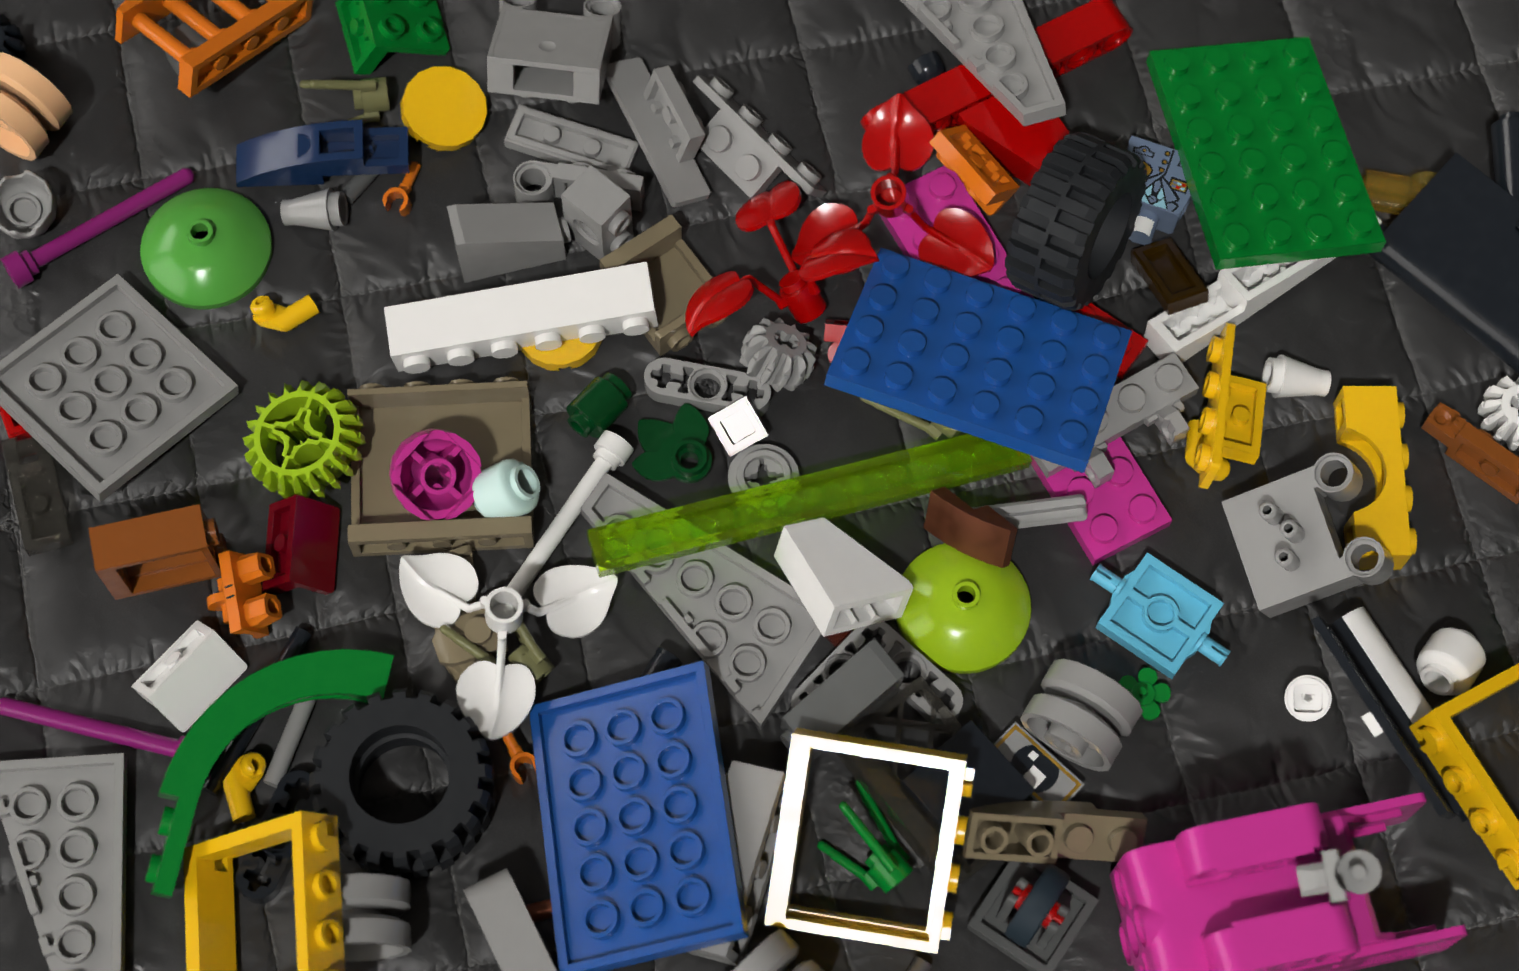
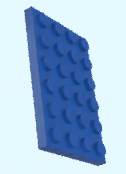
(979, 359)
(637, 821)

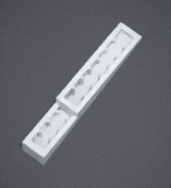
(1231, 300)

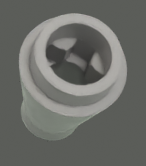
(316, 210)

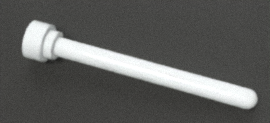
(609, 454)

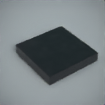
(993, 779)

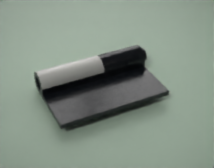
(1390, 697)

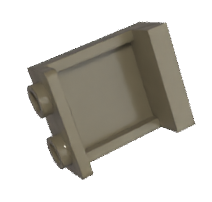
(674, 279)

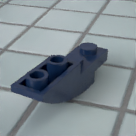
(321, 149)

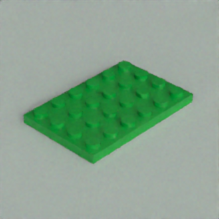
(1264, 153)

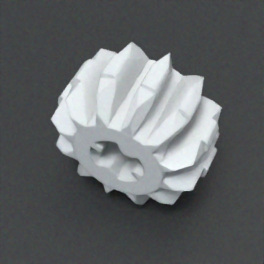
(1502, 412)

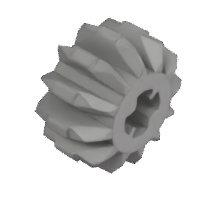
(778, 354)

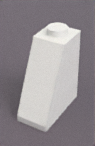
(839, 578)

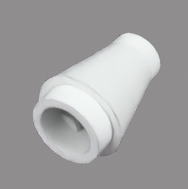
(1294, 378)

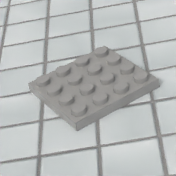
(110, 387)

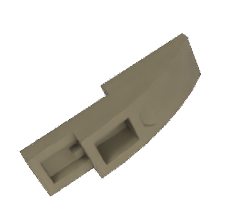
(1051, 831)

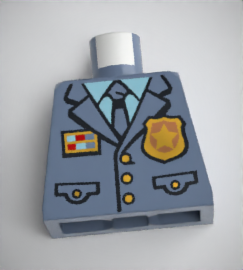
(1165, 192)

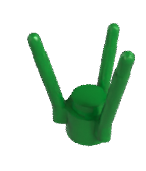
(887, 863)

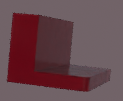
(302, 544)

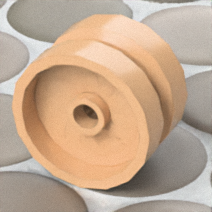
(28, 108)

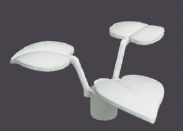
(491, 693)

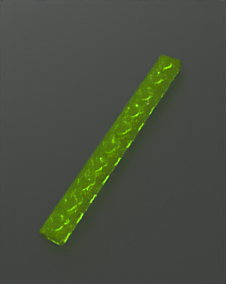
(798, 499)

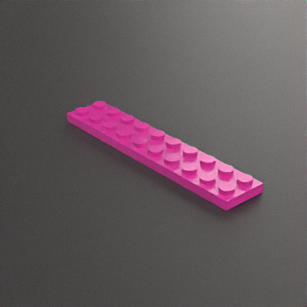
(1120, 509)

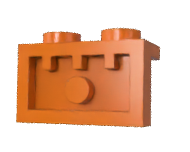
(975, 166)

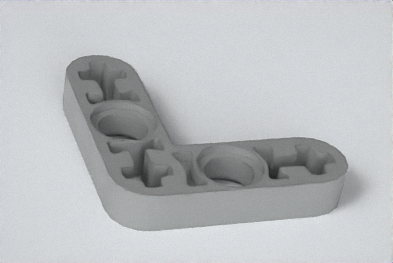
(899, 651)

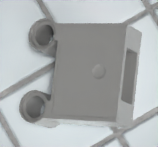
(553, 52)
(1292, 541)

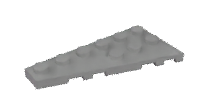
(999, 49)
(70, 854)

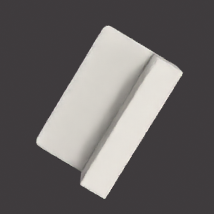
(190, 675)

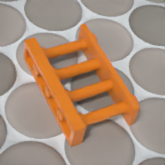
(224, 47)

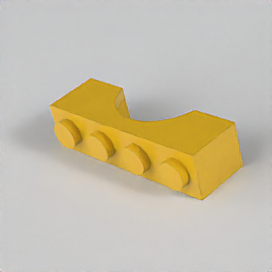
(1370, 425)

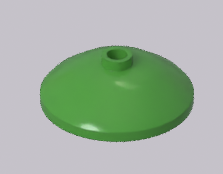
(209, 269)

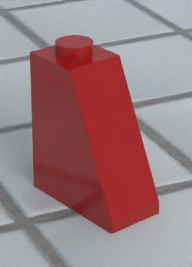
(1008, 141)

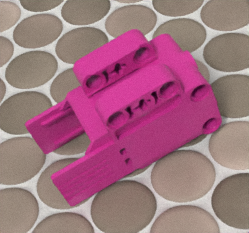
(1235, 903)

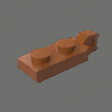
(1475, 450)

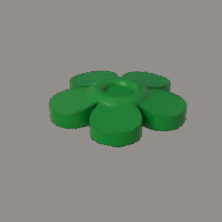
(1146, 693)

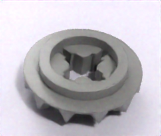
(747, 464)

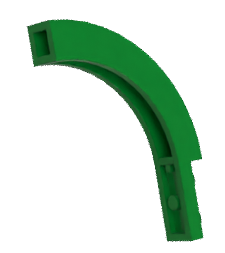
(296, 680)

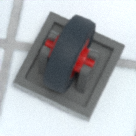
(1033, 914)

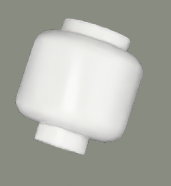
(1450, 661)

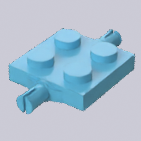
(1159, 615)

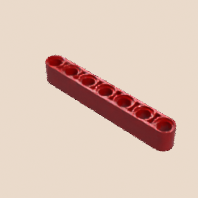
(1067, 44)

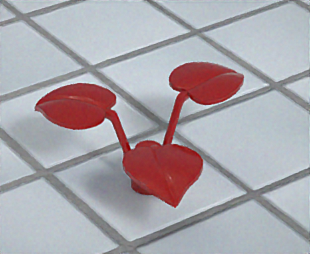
(895, 141)
(798, 290)

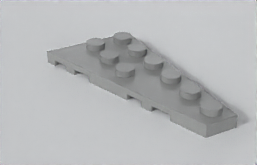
(724, 606)

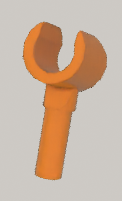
(402, 191)
(517, 756)

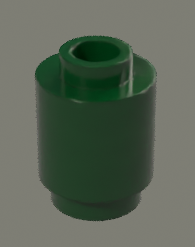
(598, 405)

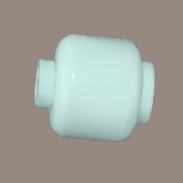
(506, 489)

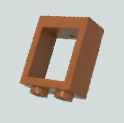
(157, 551)

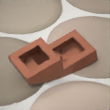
(972, 531)

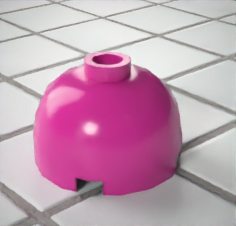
(434, 474)

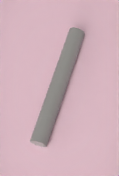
(288, 743)

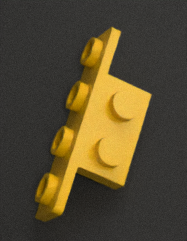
(1233, 412)

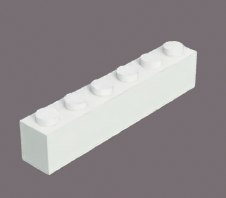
(519, 316)

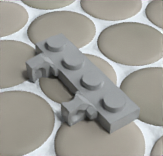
(1146, 399)

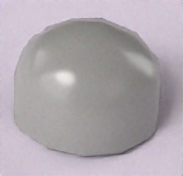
(26, 205)

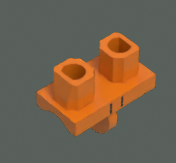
(241, 593)

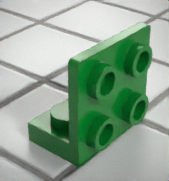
(390, 26)

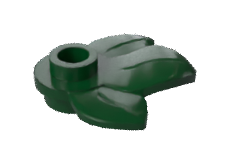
(670, 444)

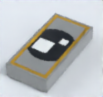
(1038, 766)

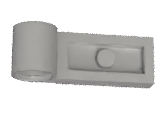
(558, 177)

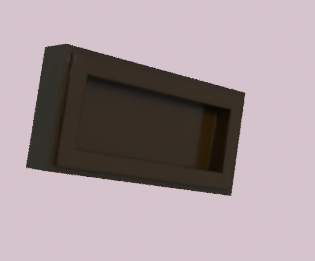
(1169, 276)

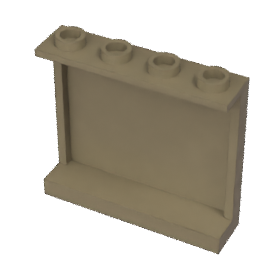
(487, 415)

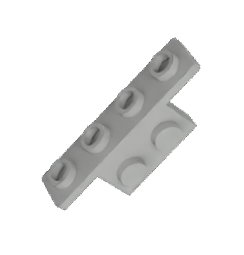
(663, 126)
(745, 149)

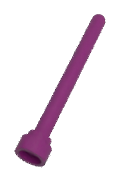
(25, 265)
(89, 726)

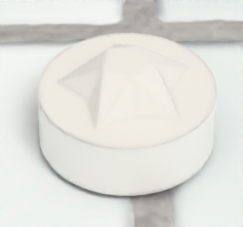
(1308, 697)

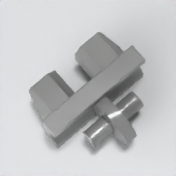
(1339, 875)

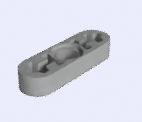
(673, 392)

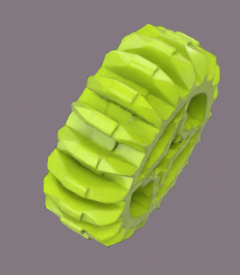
(293, 419)

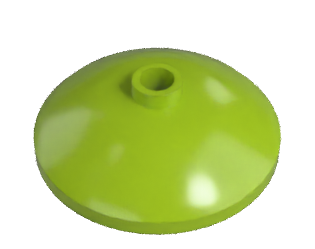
(960, 634)

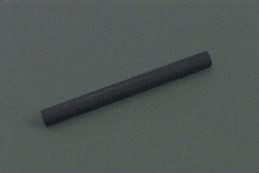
(215, 778)

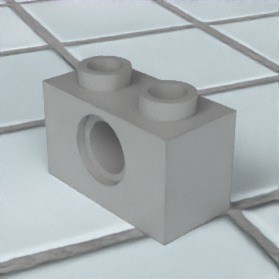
(597, 213)

